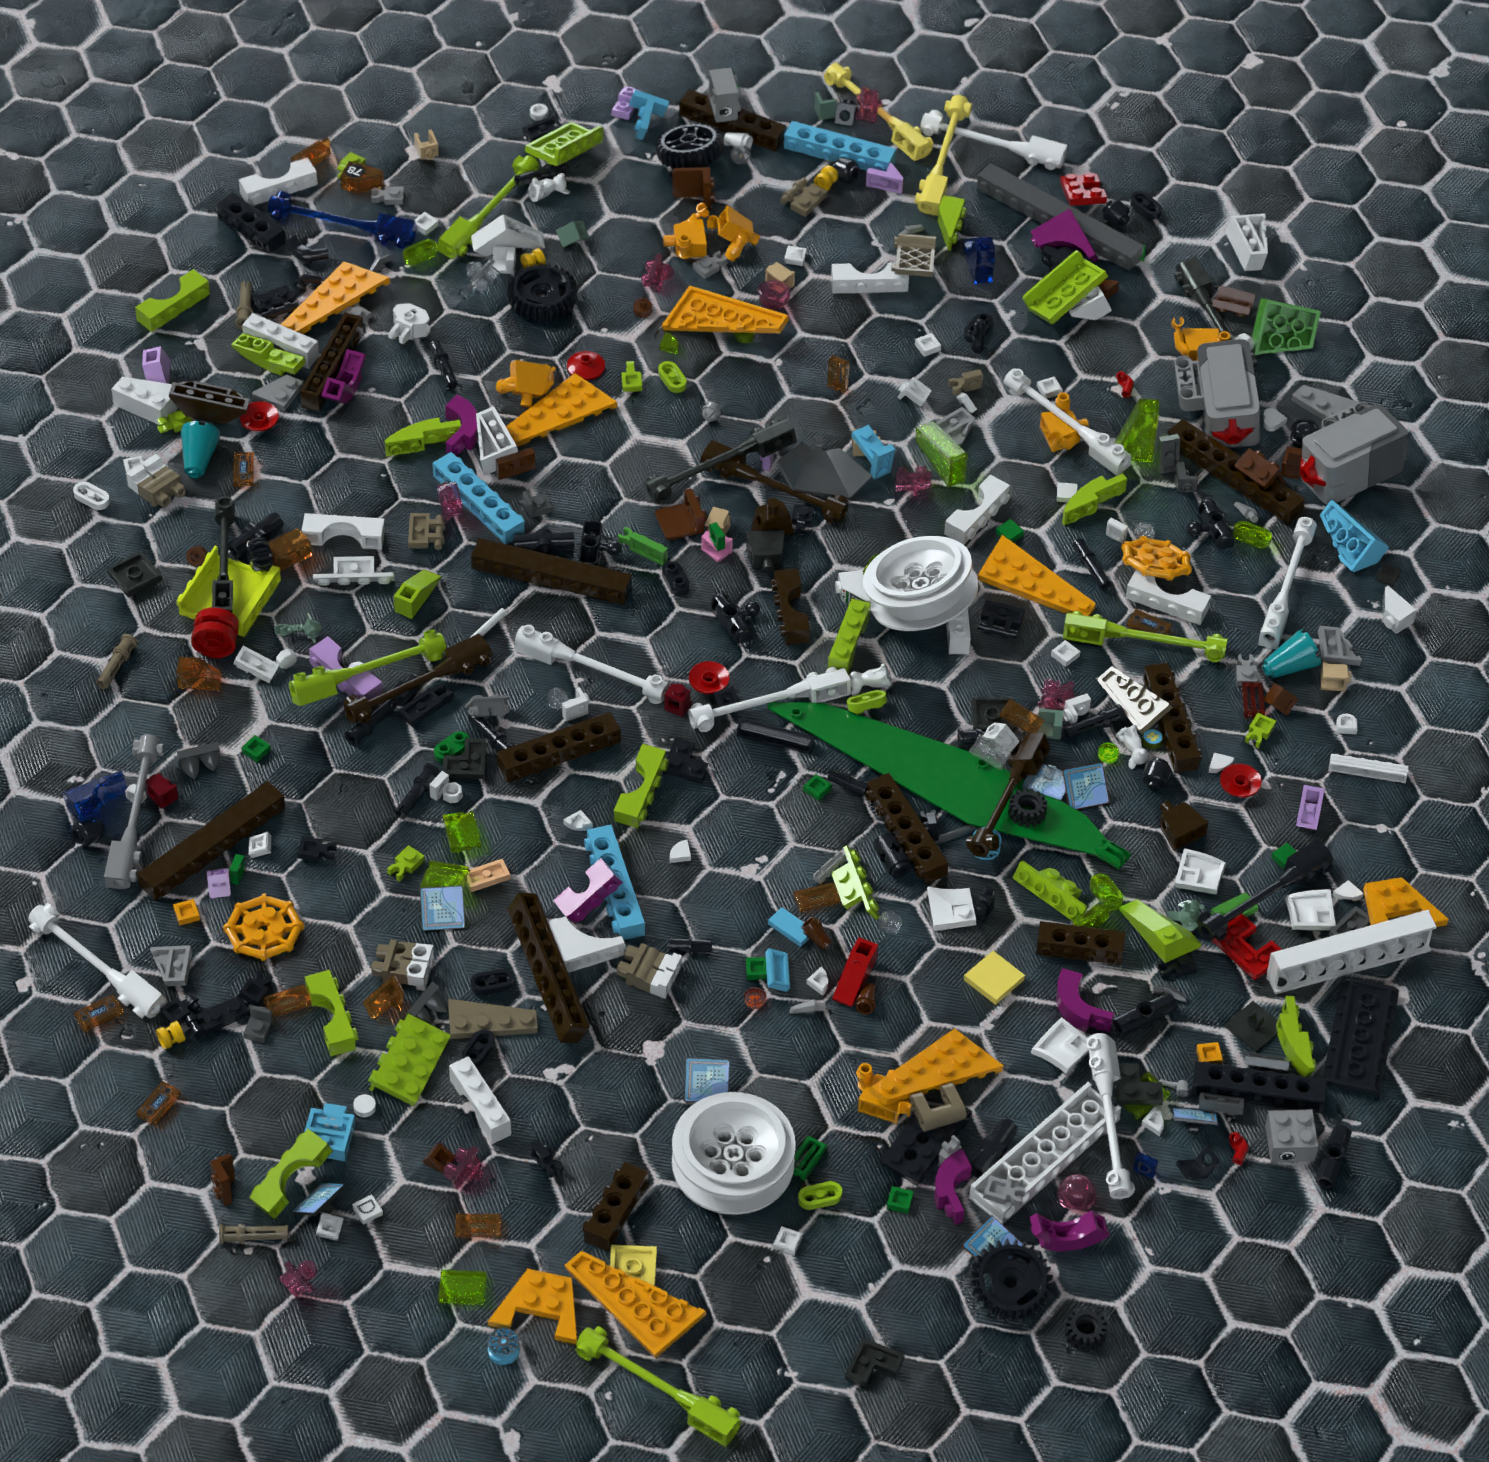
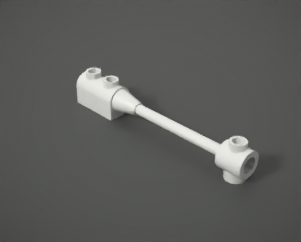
(1035, 151)
(1100, 446)
(1278, 610)
(547, 648)
(817, 687)
(131, 988)
(1104, 1072)

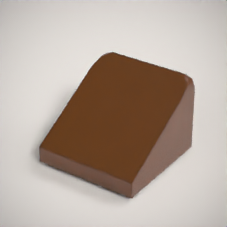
(1109, 288)
(438, 1157)

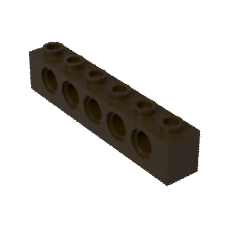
(763, 130)
(329, 363)
(1175, 724)
(558, 747)
(907, 828)

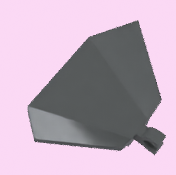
(821, 471)

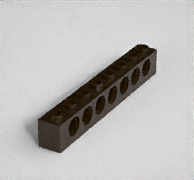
(1220, 462)
(548, 968)

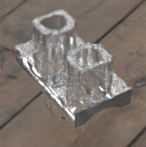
(478, 274)
(990, 752)

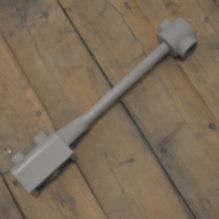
(125, 853)

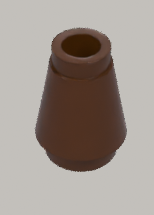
(815, 931)
(866, 999)

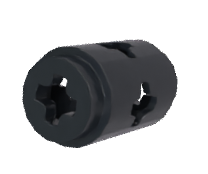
(892, 855)

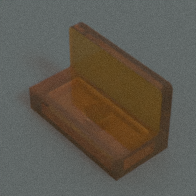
(316, 152)
(290, 549)

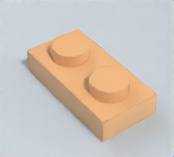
(487, 875)

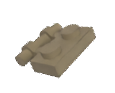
(808, 199)
(419, 531)

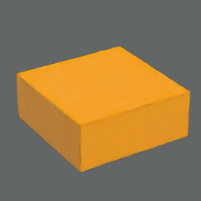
(186, 912)
(1209, 1053)

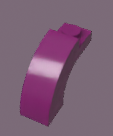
(950, 1174)

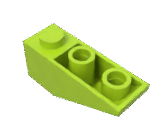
(949, 218)
(415, 592)

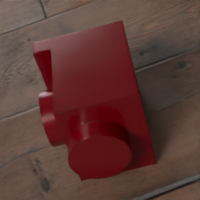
(680, 694)
(161, 790)

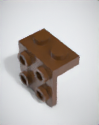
(694, 183)
(1258, 469)
(682, 519)

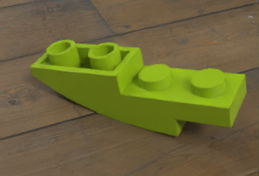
(266, 356)
(417, 435)
(1086, 499)
(1293, 1040)

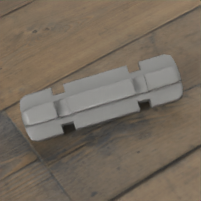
(830, 866)

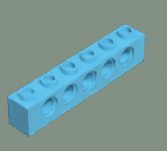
(833, 145)
(480, 498)
(623, 902)

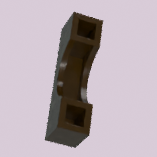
(794, 625)

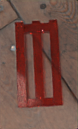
(1253, 712)

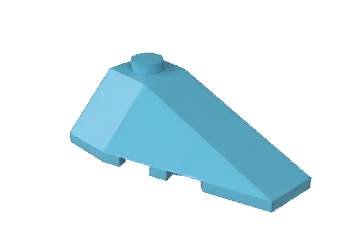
(1355, 542)

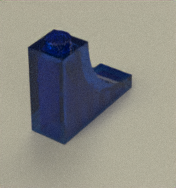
(980, 258)
(87, 799)

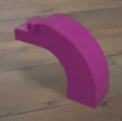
(348, 379)
(467, 435)
(1075, 1009)
(1070, 1234)

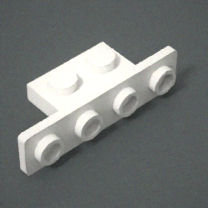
(354, 569)

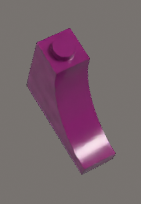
(1063, 232)

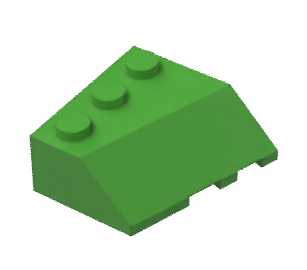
(1283, 327)

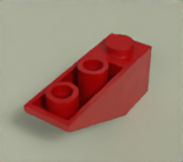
(856, 971)

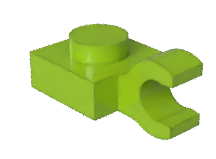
(350, 157)
(630, 379)
(173, 421)

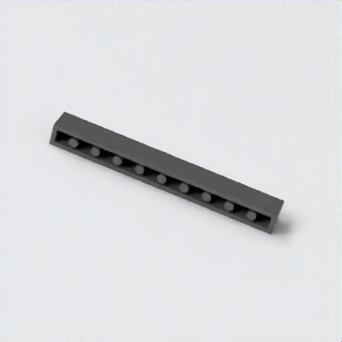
(1043, 207)

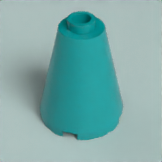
(198, 447)
(1292, 656)

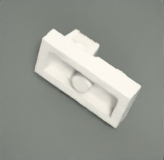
(256, 664)

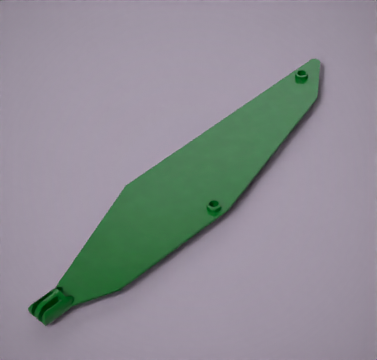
(946, 777)

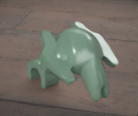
(311, 628)
(1188, 915)

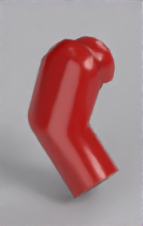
(1126, 383)
(1239, 1146)

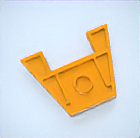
(1395, 899)
(541, 1296)

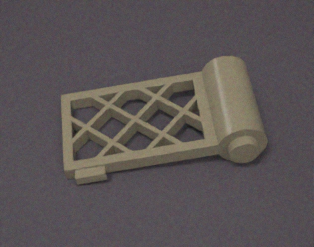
(910, 246)

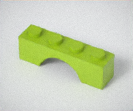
(155, 312)
(852, 626)
(632, 806)
(338, 1032)
(306, 1152)

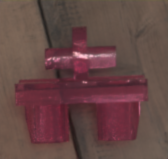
(868, 105)
(657, 273)
(914, 480)
(450, 500)
(1049, 700)
(467, 1169)
(297, 1278)

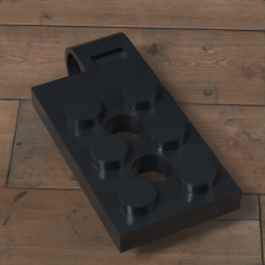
(926, 1153)

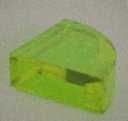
(669, 343)

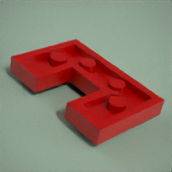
(1075, 192)
(1234, 946)

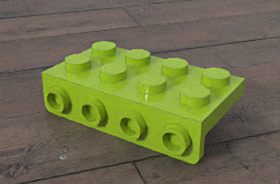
(565, 143)
(1063, 287)
(409, 1059)

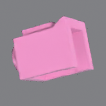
(708, 547)

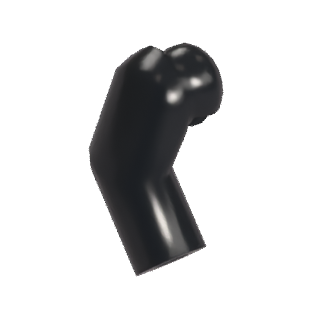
(301, 283)

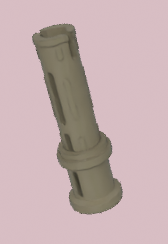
(244, 309)
(120, 654)
(241, 1233)

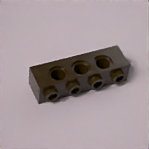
(1080, 943)
(604, 1235)

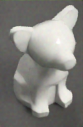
(542, 188)
(875, 678)
(1132, 742)

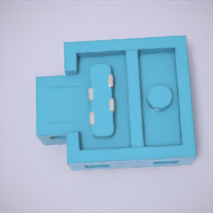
(333, 1127)

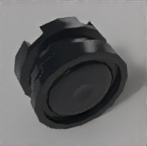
(1301, 429)

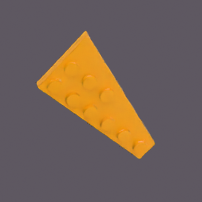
(334, 295)
(718, 313)
(560, 409)
(1024, 576)
(944, 1062)
(638, 1306)

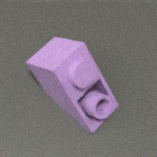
(156, 365)

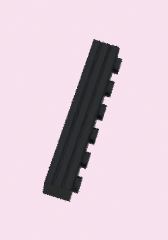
(775, 736)

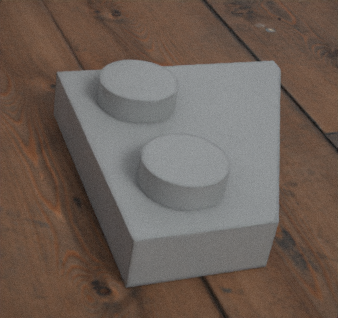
(279, 392)
(957, 425)
(1336, 647)
(173, 963)

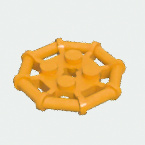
(1156, 558)
(263, 917)

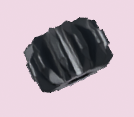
(259, 554)

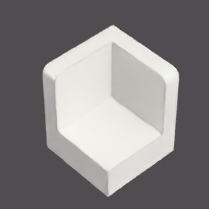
(504, 259)

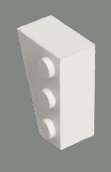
(1248, 240)
(143, 398)
(493, 439)

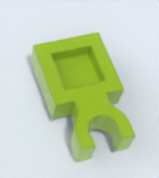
(1260, 728)
(408, 861)

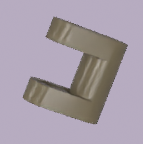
(940, 1116)

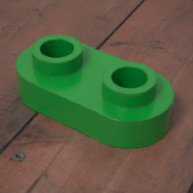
(452, 744)

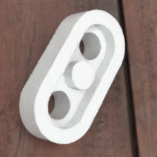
(94, 496)

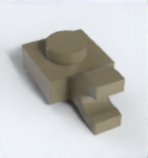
(969, 381)

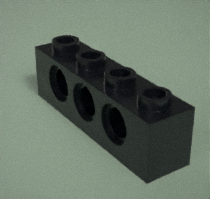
(251, 223)

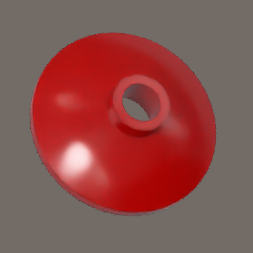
(586, 365)
(259, 416)
(708, 677)
(1241, 774)

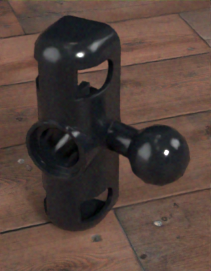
(1214, 523)
(592, 544)
(732, 618)

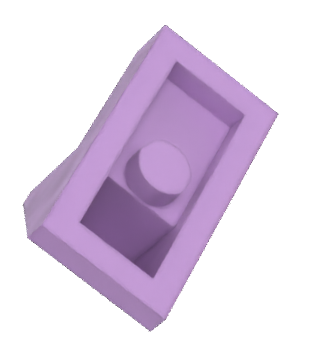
(886, 180)
(1310, 807)
(218, 883)

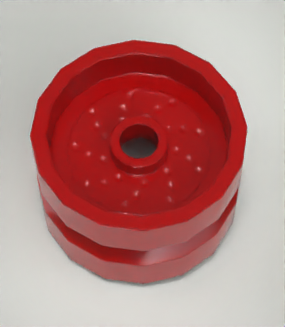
(215, 632)

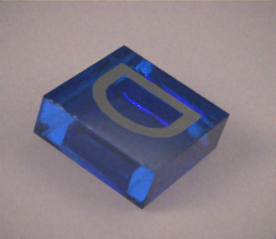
(1145, 1165)

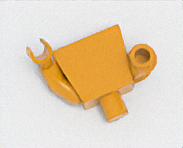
(735, 229)
(689, 235)
(1190, 339)
(527, 380)
(1057, 432)
(872, 1106)

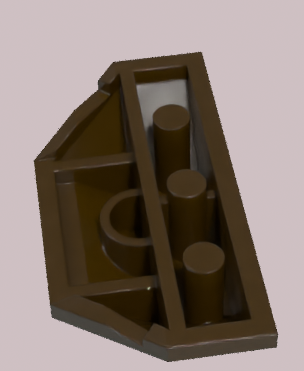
(208, 401)

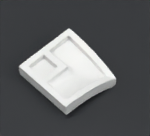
(1199, 872)
(951, 908)
(1311, 910)
(1062, 1046)

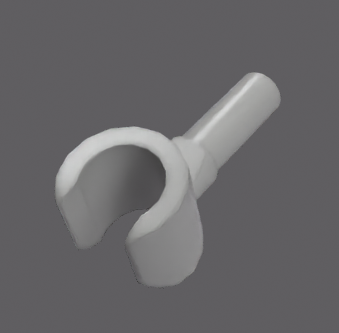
(1181, 1086)

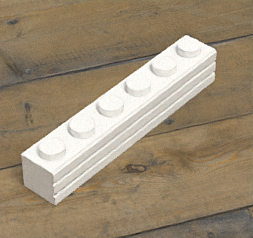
(1368, 768)

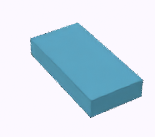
(788, 926)
(777, 970)

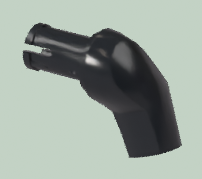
(304, 254)

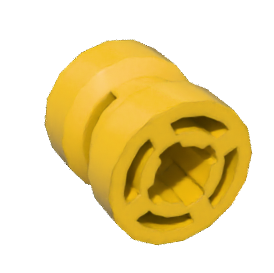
(826, 177)
(535, 256)
(170, 1035)

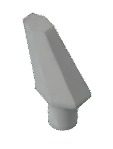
(914, 229)
(1247, 511)
(807, 1007)

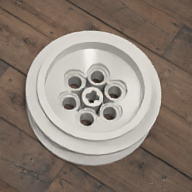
(920, 583)
(738, 1120)

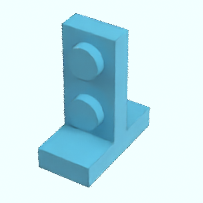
(646, 104)
(878, 455)

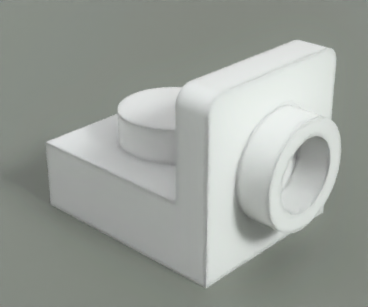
(915, 391)
(576, 707)
(1076, 707)
(1002, 735)

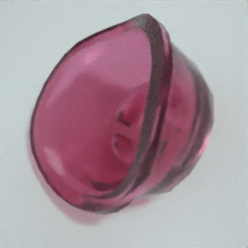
(773, 294)
(1076, 1192)

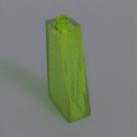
(1140, 430)
(943, 453)

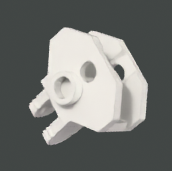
(409, 324)

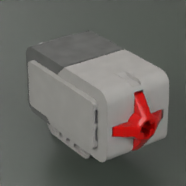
(1223, 391)
(1353, 452)

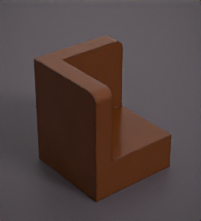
(1291, 463)
(1280, 699)

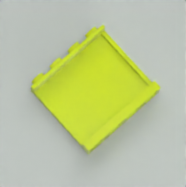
(250, 589)

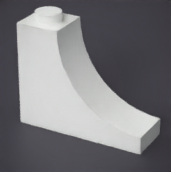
(507, 233)
(581, 949)

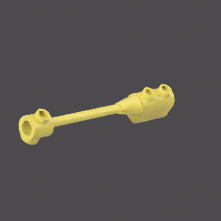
(904, 135)
(936, 184)

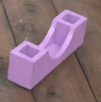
(329, 655)

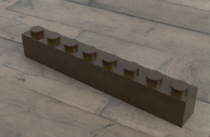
(551, 571)
(211, 841)

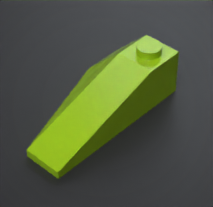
(1160, 932)

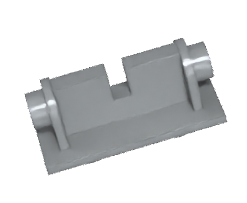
(479, 705)

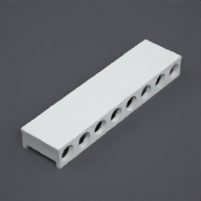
(1350, 949)
(1046, 1150)

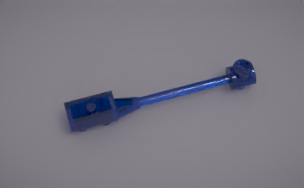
(385, 228)

